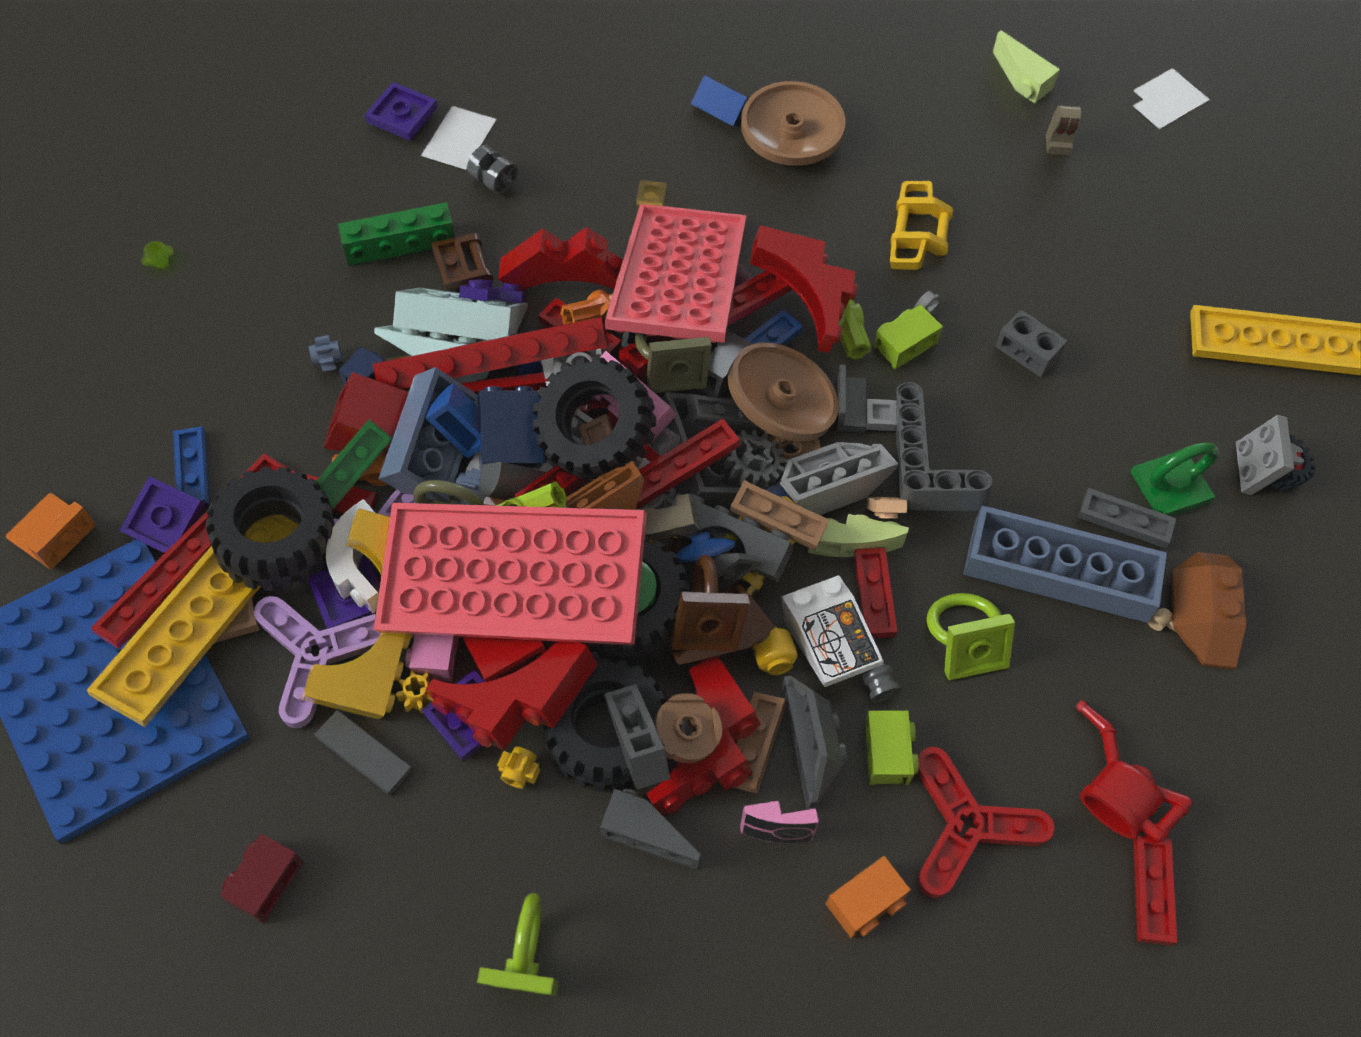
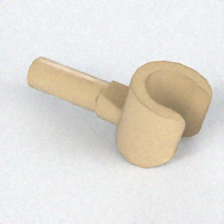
(1160, 619)

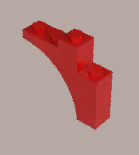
(549, 259)
(804, 268)
(533, 694)
(726, 761)

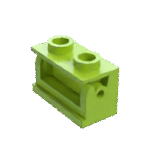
(907, 336)
(890, 747)

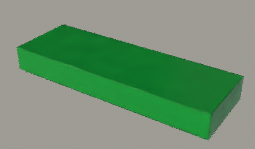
(353, 461)

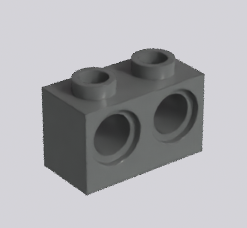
(1031, 343)

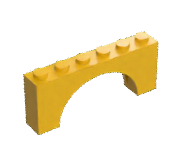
(366, 682)

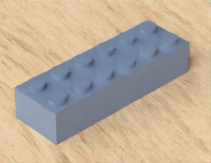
(1066, 564)

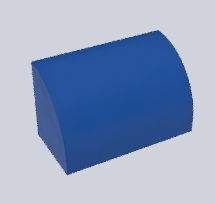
(720, 101)
(457, 419)

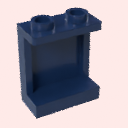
(508, 427)

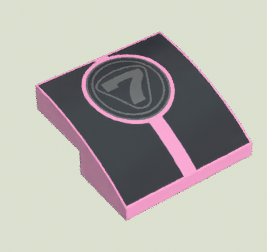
(768, 824)

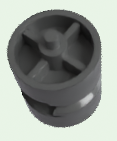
(492, 169)

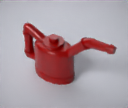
(1126, 794)

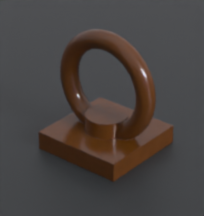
(708, 618)

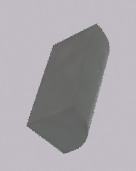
(505, 479)

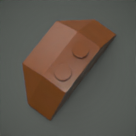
(611, 490)
(1210, 608)

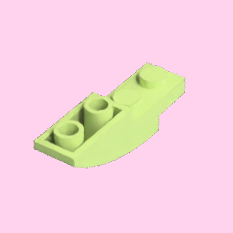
(859, 533)

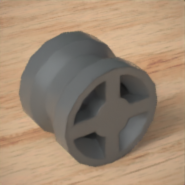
(881, 683)

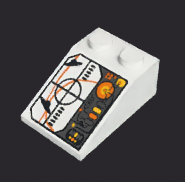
(830, 630)

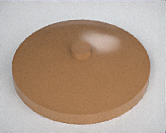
(793, 123)
(783, 392)

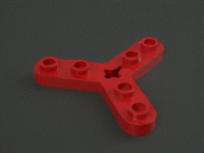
(993, 823)

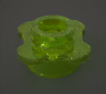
(156, 254)

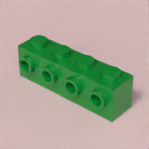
(395, 233)

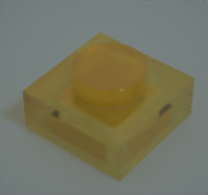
(651, 193)

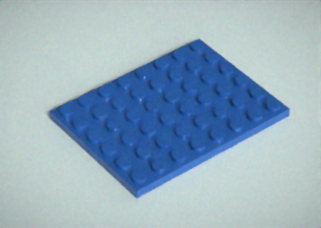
(73, 748)

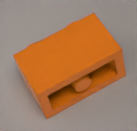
(868, 898)

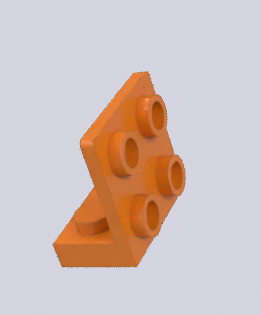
(51, 530)

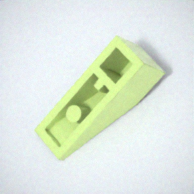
(1024, 68)

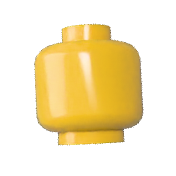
(776, 653)

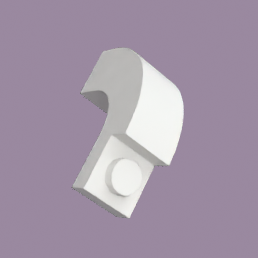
(344, 562)

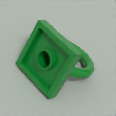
(1174, 481)

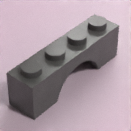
(771, 547)

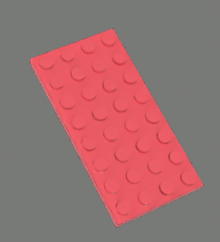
(678, 274)
(512, 572)

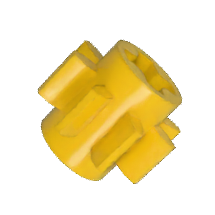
(409, 685)
(518, 767)

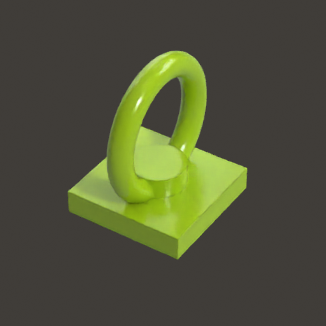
(974, 645)
(521, 970)

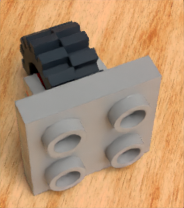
(1273, 456)

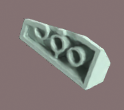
(421, 344)

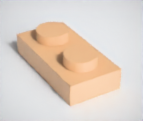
(886, 506)

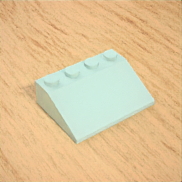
(449, 314)

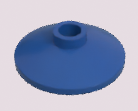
(704, 545)

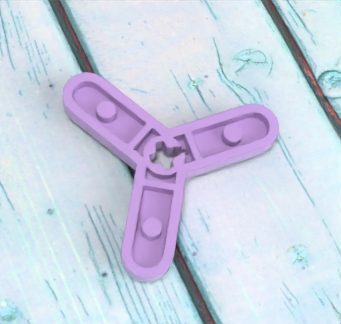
(298, 637)

